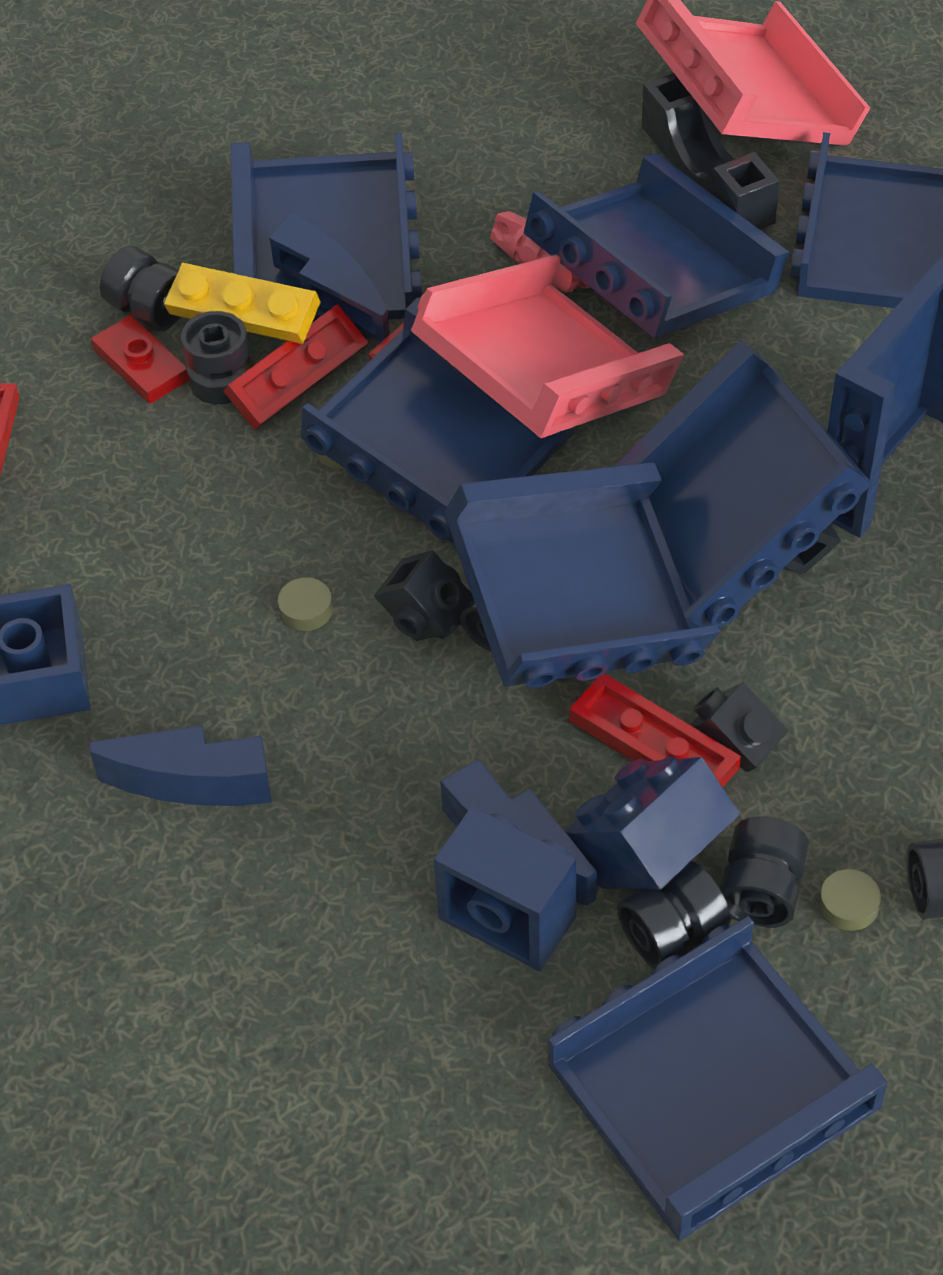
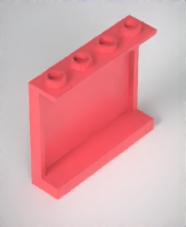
(755, 75)
(539, 348)

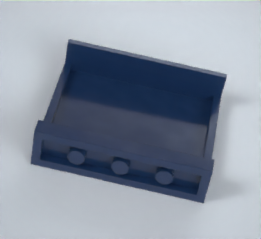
(349, 197)
(868, 229)
(660, 248)
(890, 388)
(422, 430)
(742, 483)
(573, 575)
(710, 1078)

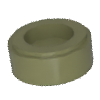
(305, 604)
(849, 899)

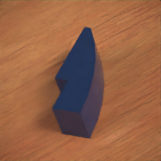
(331, 271)
(185, 767)
(479, 789)

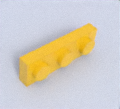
(260, 304)

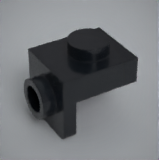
(739, 723)

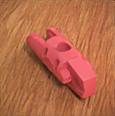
(510, 238)

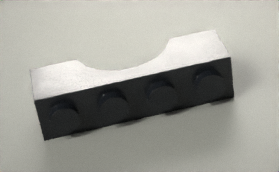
(694, 148)

